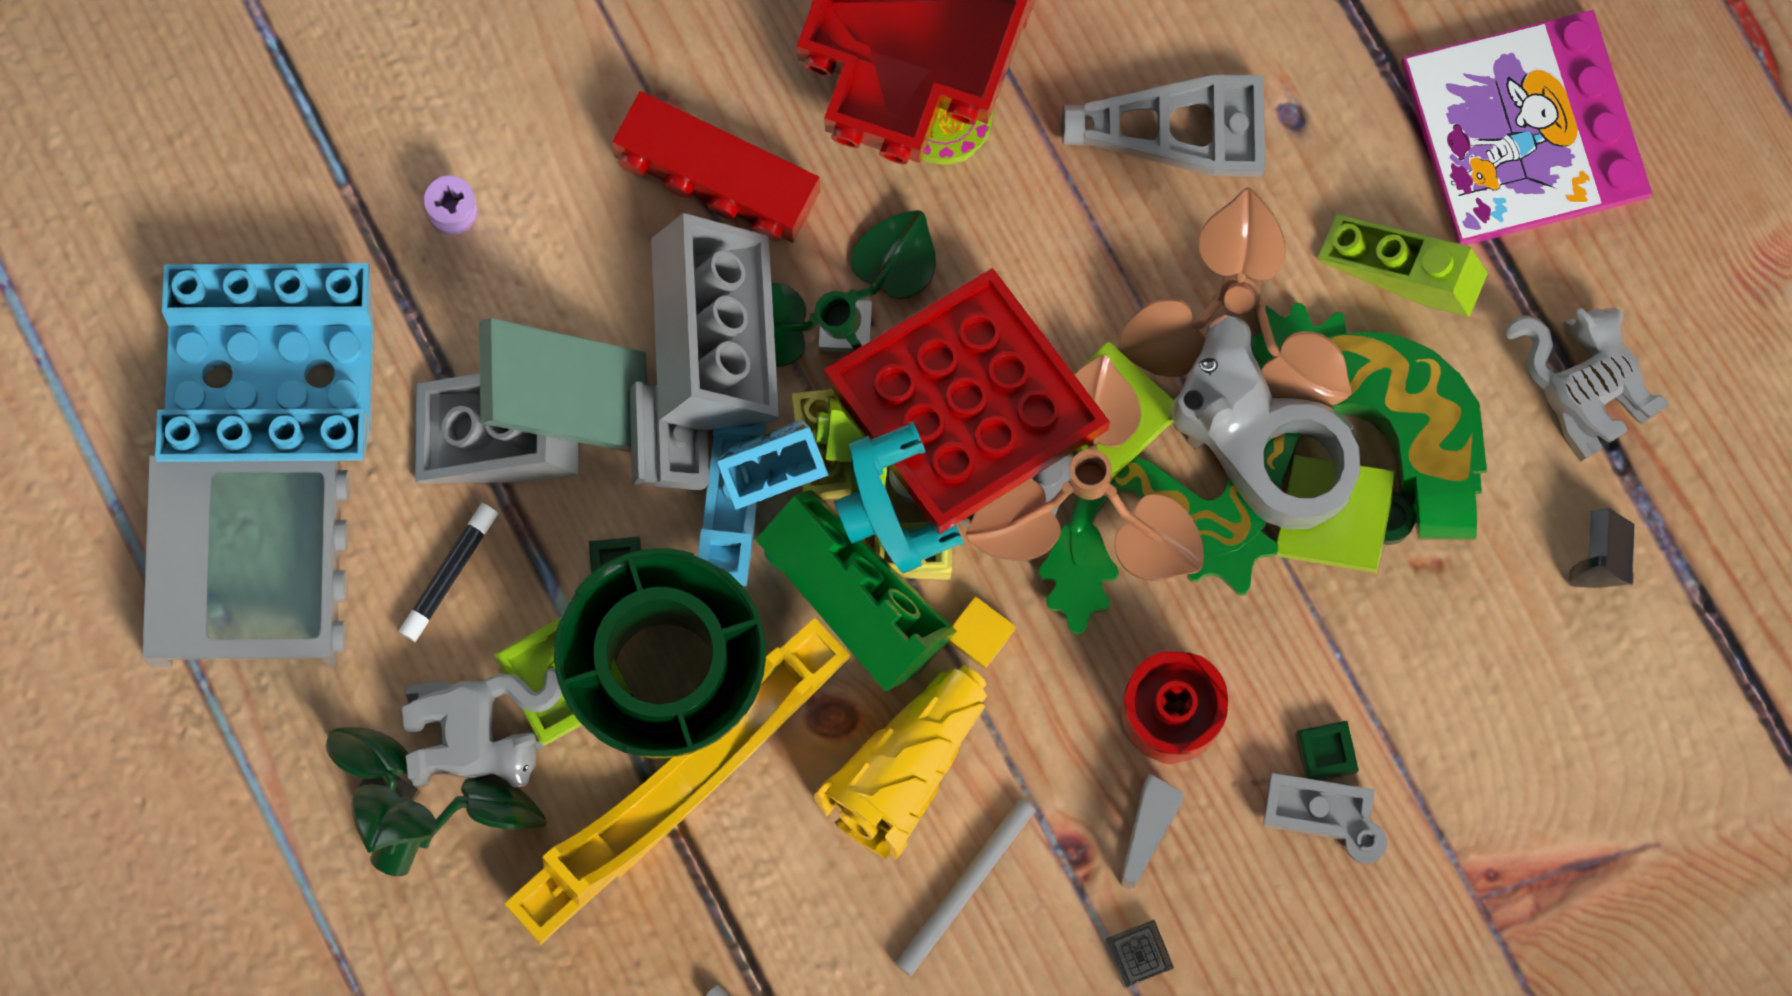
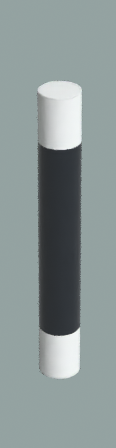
(448, 572)

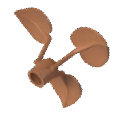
(1246, 248)
(1153, 543)

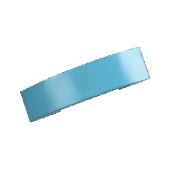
(728, 532)

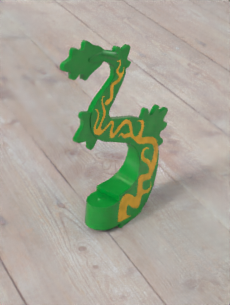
(1394, 385)

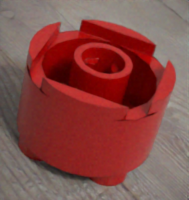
(1174, 677)

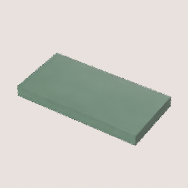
(557, 384)

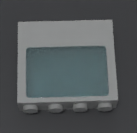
(245, 561)

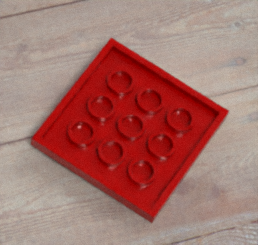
(981, 393)

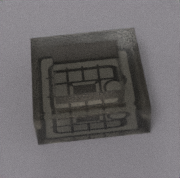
(1139, 954)

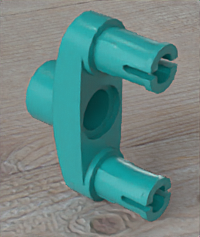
(871, 510)

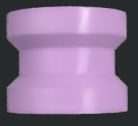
(454, 216)

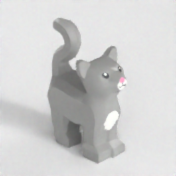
(467, 728)

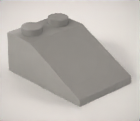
(460, 449)

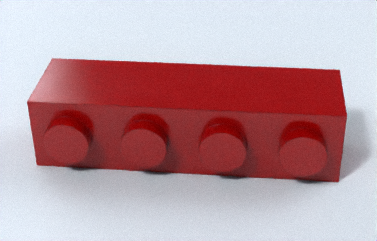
(715, 167)

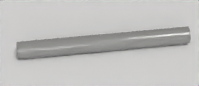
(965, 887)

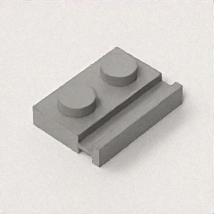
(664, 451)

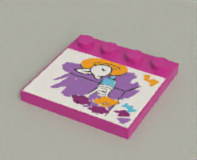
(1526, 128)

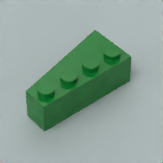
(855, 591)

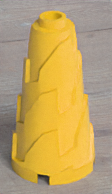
(901, 766)

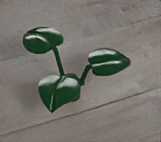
(889, 255)
(396, 826)

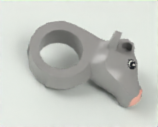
(1235, 415)

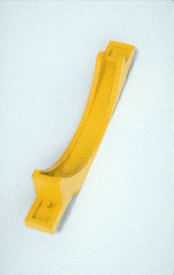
(622, 836)

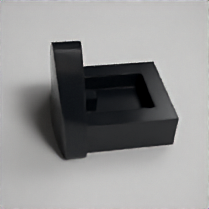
(1609, 553)

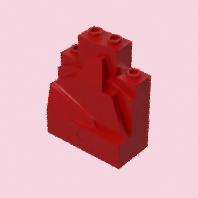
(908, 62)

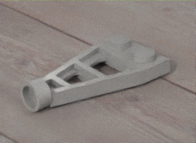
(1236, 125)

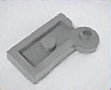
(1325, 811)

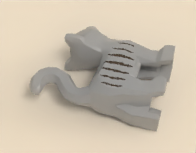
(1585, 389)

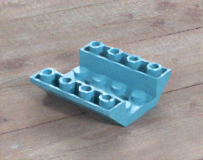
(271, 332)

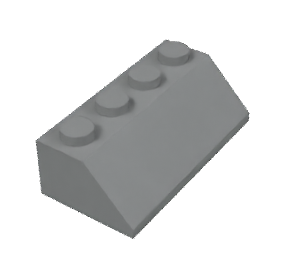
(713, 325)

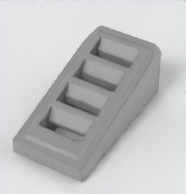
(1154, 814)

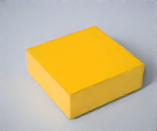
(981, 633)

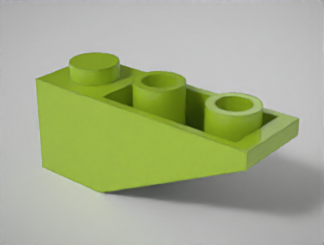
(1406, 263)

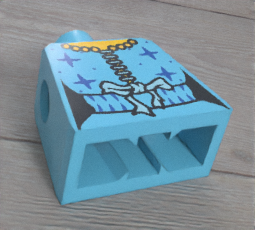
(771, 464)

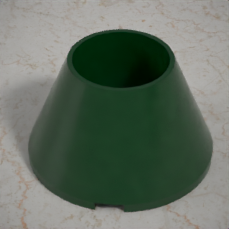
(645, 592)

